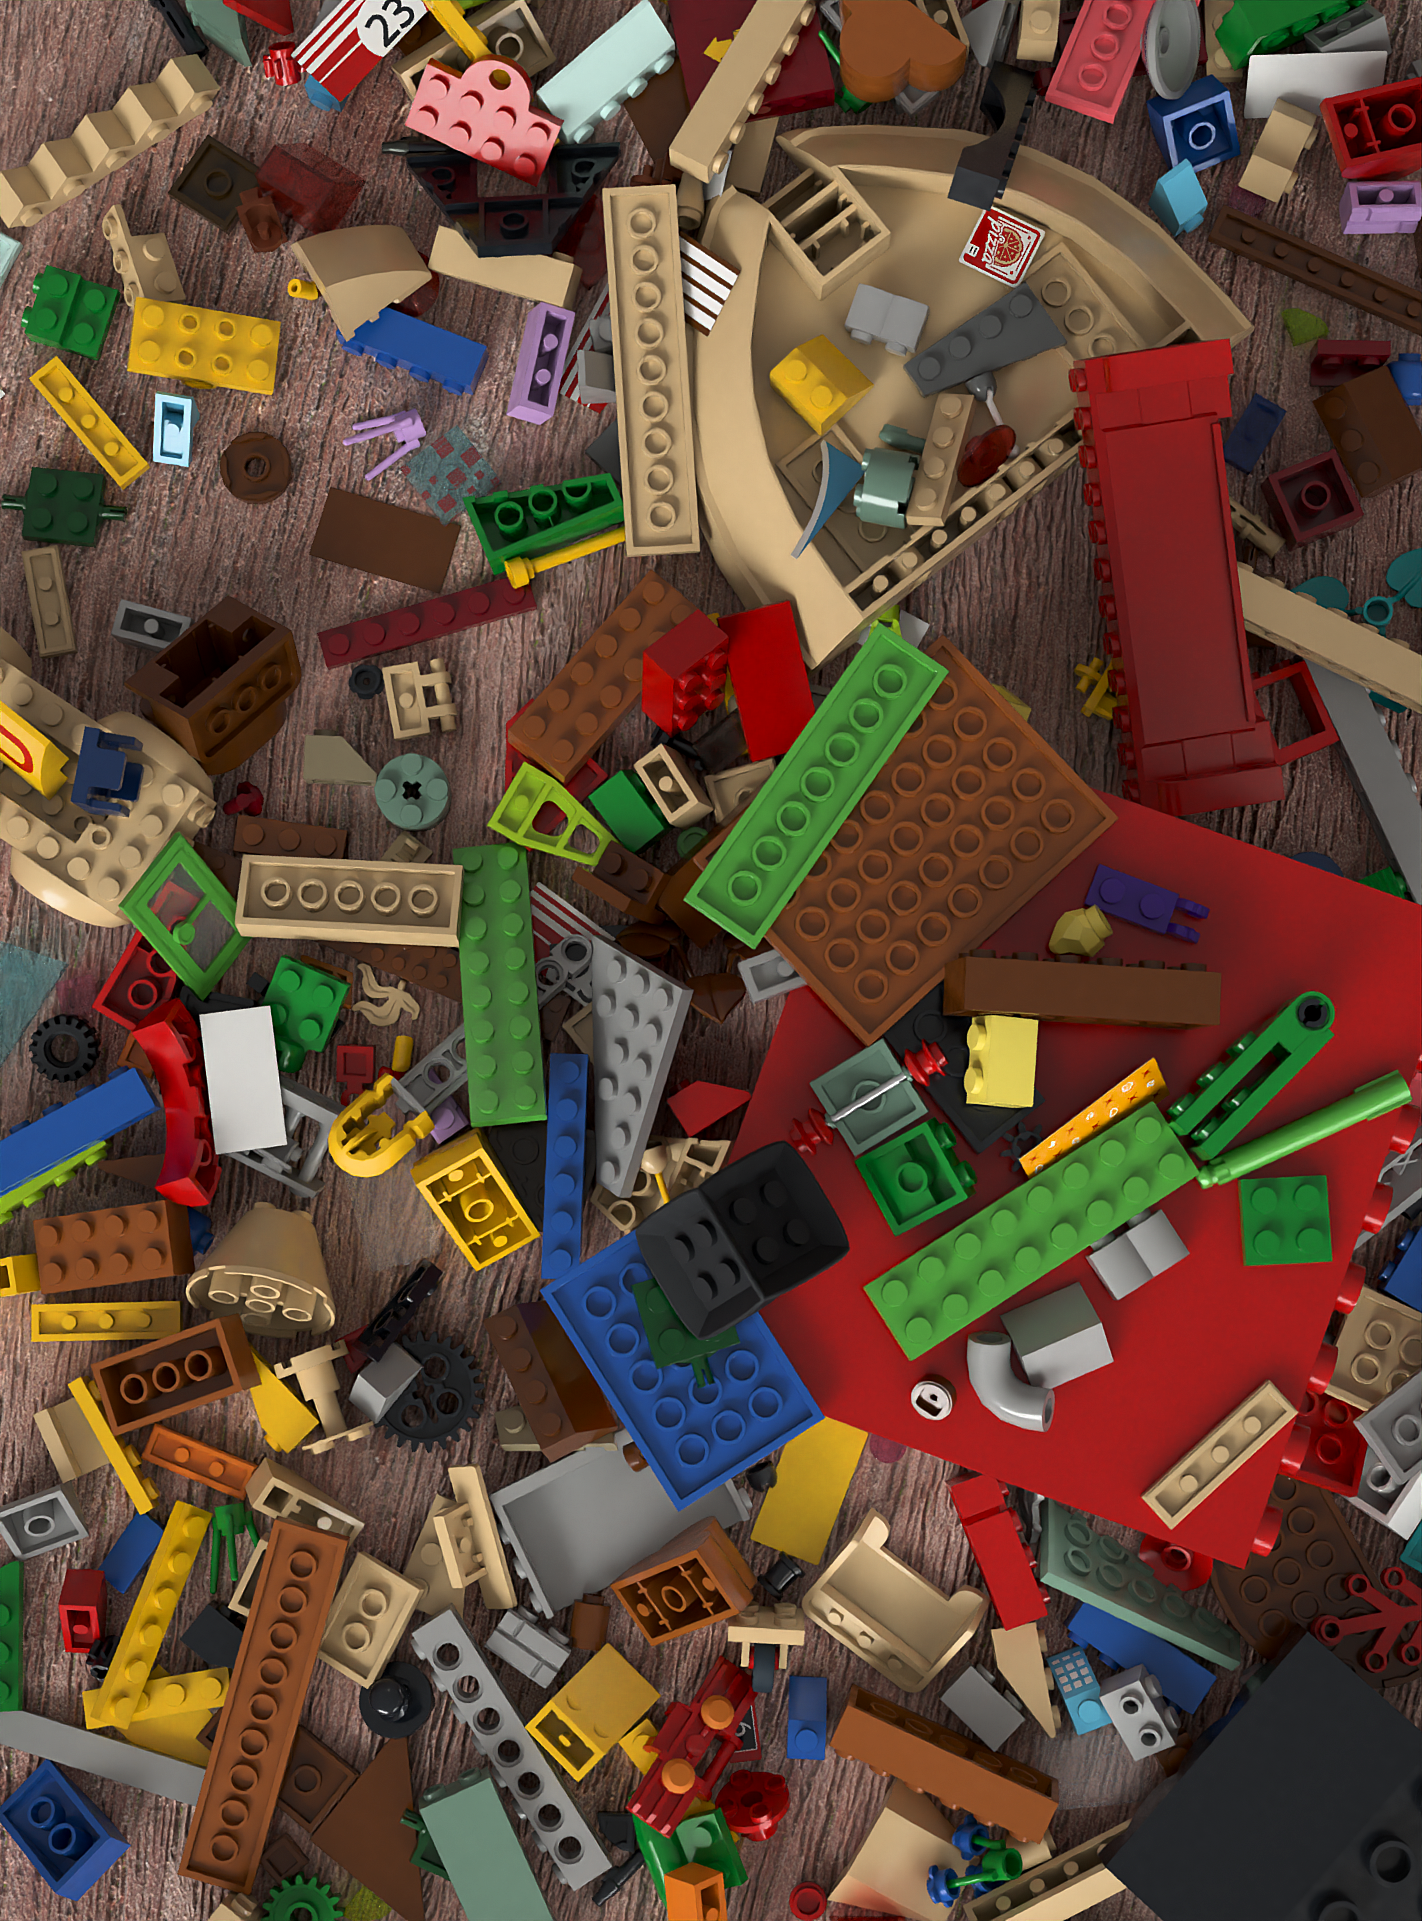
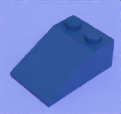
(61, 1831)

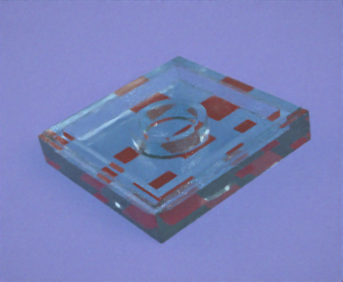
(449, 472)

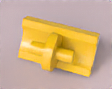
(1099, 700)

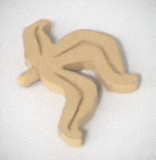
(391, 1010)

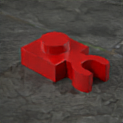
(355, 1066)

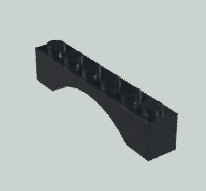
(987, 165)

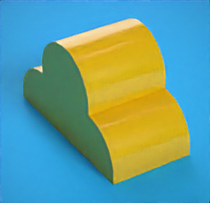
(474, 1198)

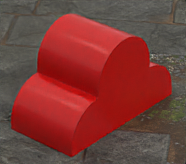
(1376, 130)

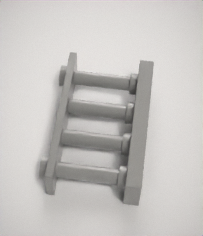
(299, 1103)

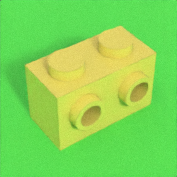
(1001, 1061)

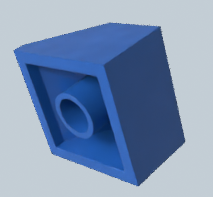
(1195, 125)

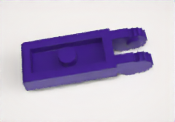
(1142, 903)

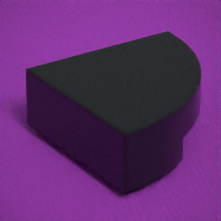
(618, 1828)

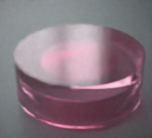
(1246, 201)
(885, 1449)

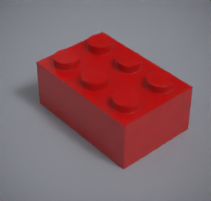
(684, 673)

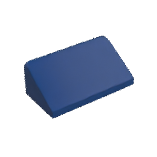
(132, 1551)

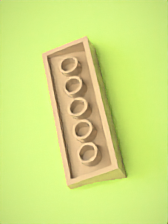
(350, 900)

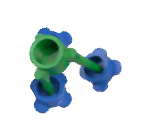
(995, 1868)

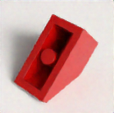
(703, 1104)
(83, 1609)

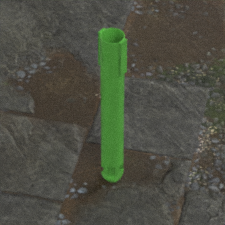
(1365, 1103)

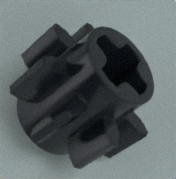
(1013, 1150)
(101, 1656)

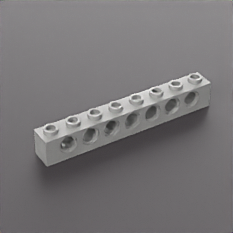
(570, 1867)

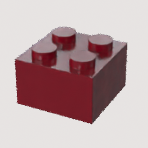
(1312, 500)

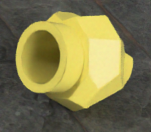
(1080, 932)

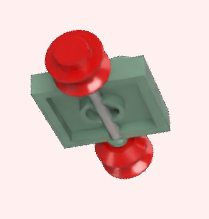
(869, 1096)

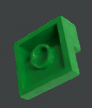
(70, 313)
(917, 1175)

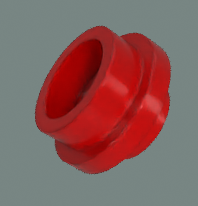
(807, 1901)

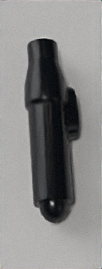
(618, 1877)

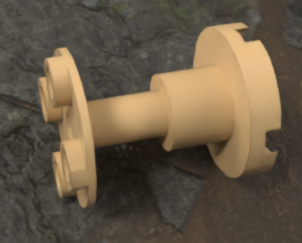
(318, 1383)

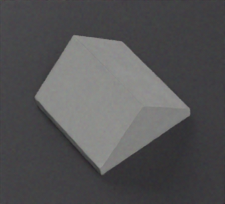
(1057, 1337)
(43, 1521)

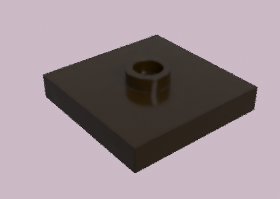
(213, 183)

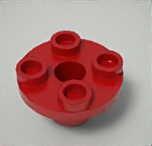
(754, 1803)

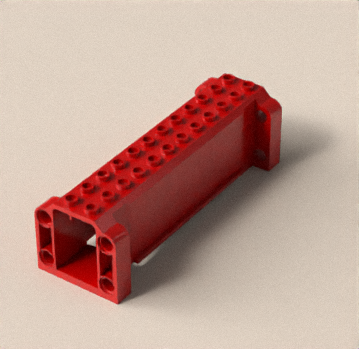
(1171, 578)

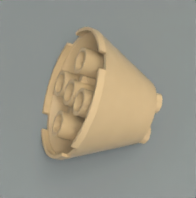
(268, 1274)

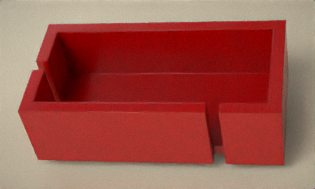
(998, 1550)

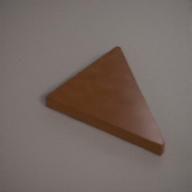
(367, 1835)

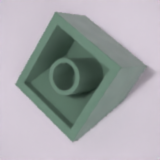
(222, 28)

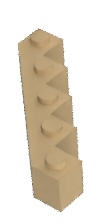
(106, 141)

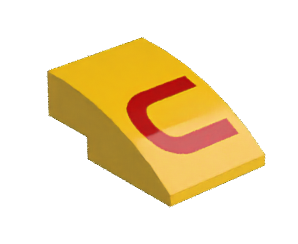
(30, 754)

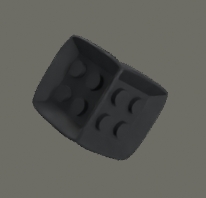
(741, 1239)

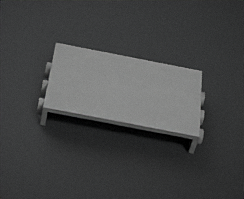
(594, 1520)

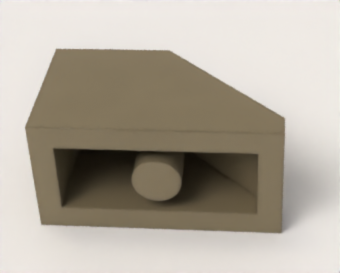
(334, 762)

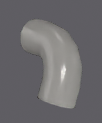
(999, 1387)

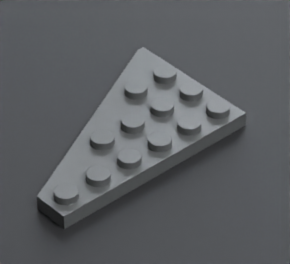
(634, 1040)

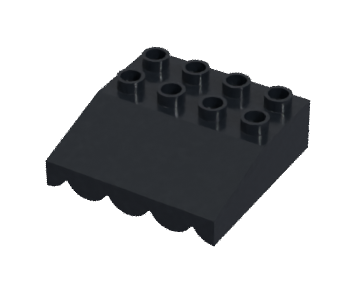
(1286, 1805)

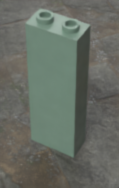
(483, 1850)

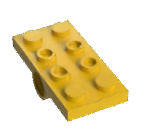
(203, 346)

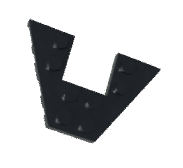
(517, 222)

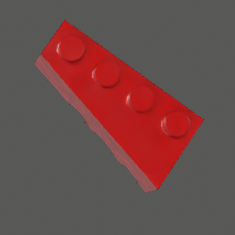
(137, 984)

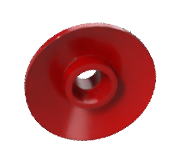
(1184, 1570)

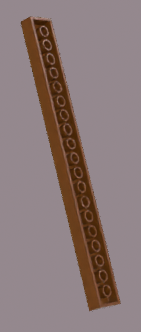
(426, 966)

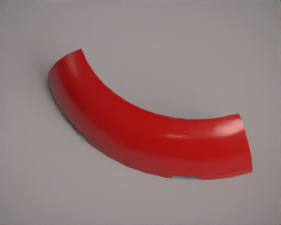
(178, 1061)

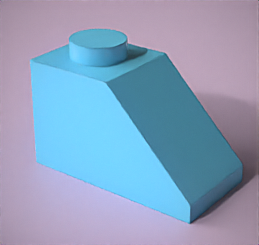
(1179, 199)

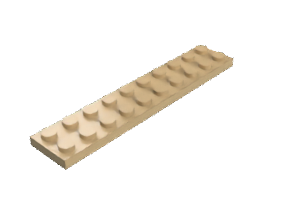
(651, 370)

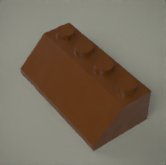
(549, 1379)

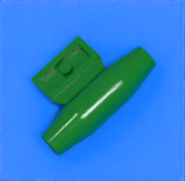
(698, 1839)

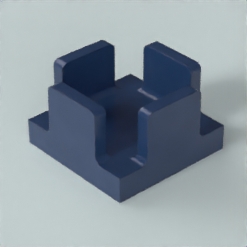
(106, 774)

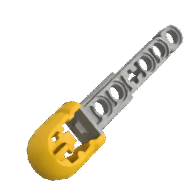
(354, 1144)

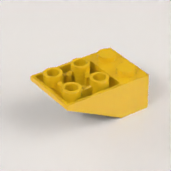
(593, 1711)

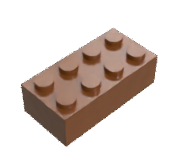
(113, 1246)
(176, 1374)

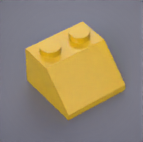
(819, 383)

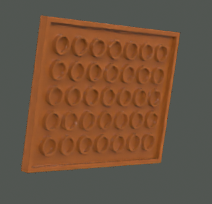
(933, 853)

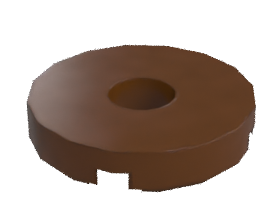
(263, 487)

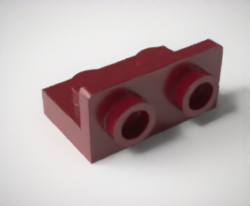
(1343, 360)

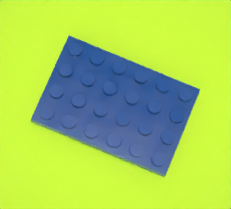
(683, 1431)

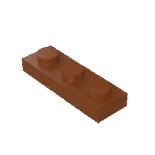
(288, 839)

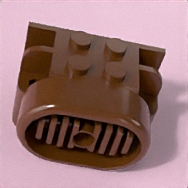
(221, 685)

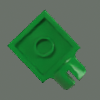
(303, 1010)

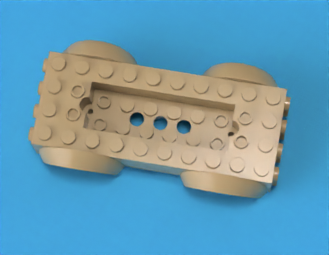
(81, 858)

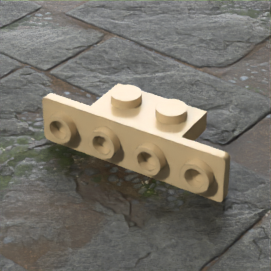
(142, 261)
(472, 1539)

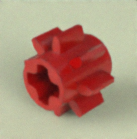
(281, 64)

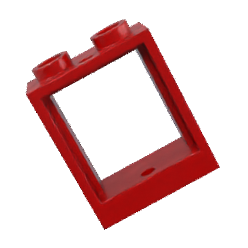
(1311, 704)

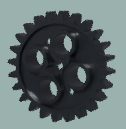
(457, 1379)

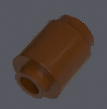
(589, 1622)

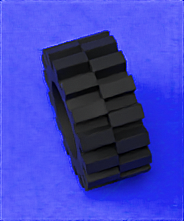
(49, 1063)

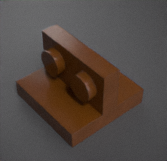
(626, 883)

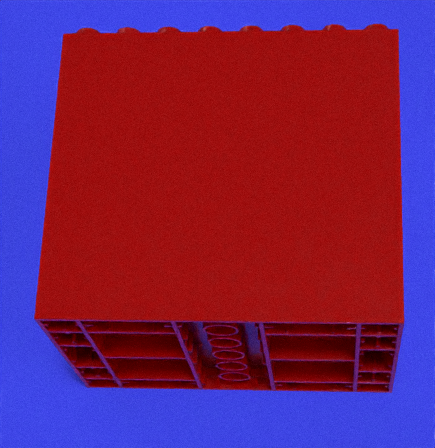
(1207, 1325)

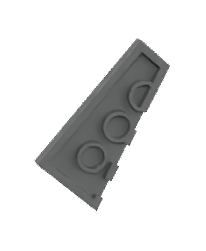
(996, 337)

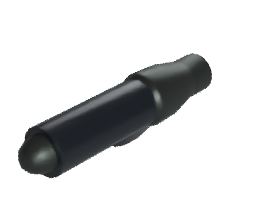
(413, 145)

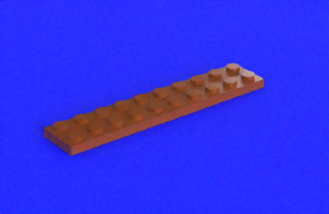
(263, 1705)

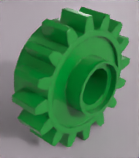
(303, 1893)

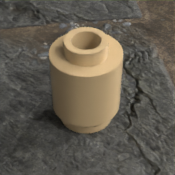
(1033, 1853)

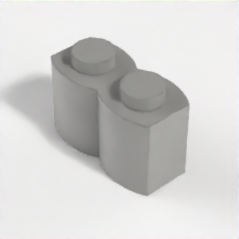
(886, 319)
(1136, 1253)

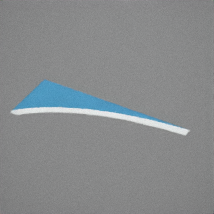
(838, 478)

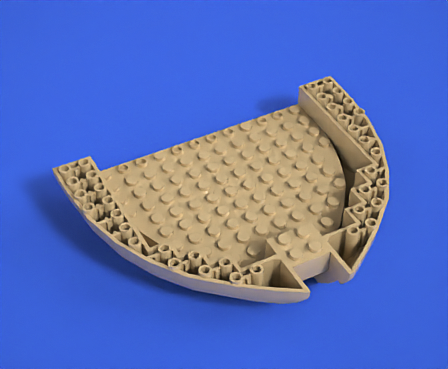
(881, 217)

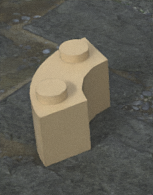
(1277, 151)

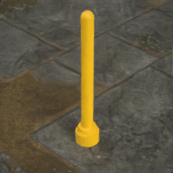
(522, 570)

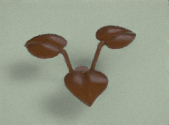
(713, 993)

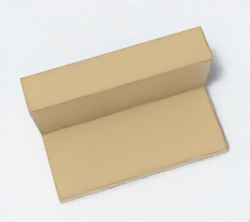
(70, 1440)

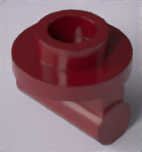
(248, 799)

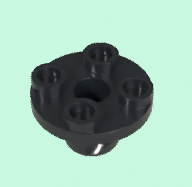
(397, 1701)

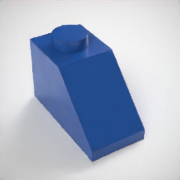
(806, 1717)

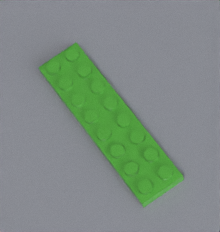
(816, 786)
(500, 987)
(1030, 1230)

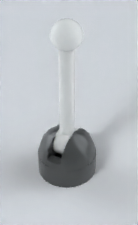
(984, 389)

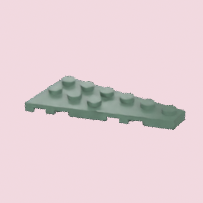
(1123, 1585)

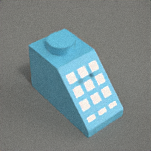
(1078, 1690)

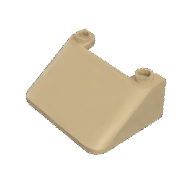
(891, 1610)

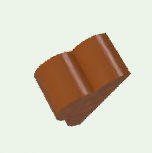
(895, 46)
(686, 1583)

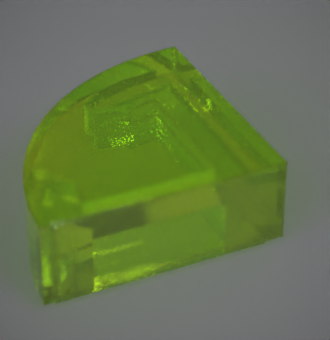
(1303, 326)
(366, 1906)

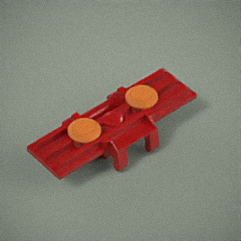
(682, 1741)

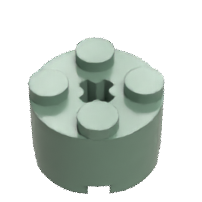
(886, 486)
(407, 772)

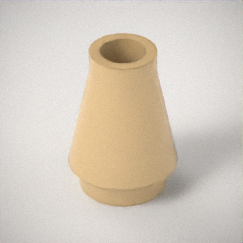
(690, 202)

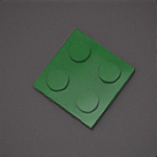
(1284, 1220)

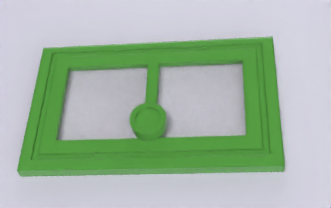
(186, 916)

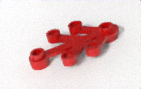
(1390, 1618)

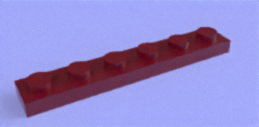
(424, 622)

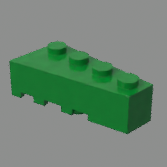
(543, 517)

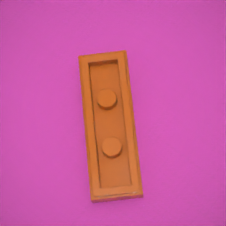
(199, 1461)

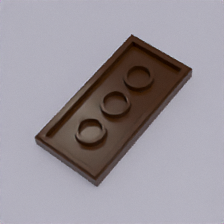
(312, 1779)

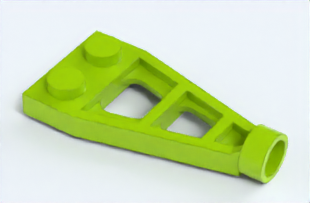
(523, 800)

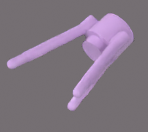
(405, 427)

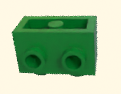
(631, 811)

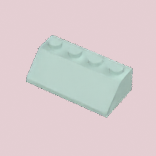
(608, 73)

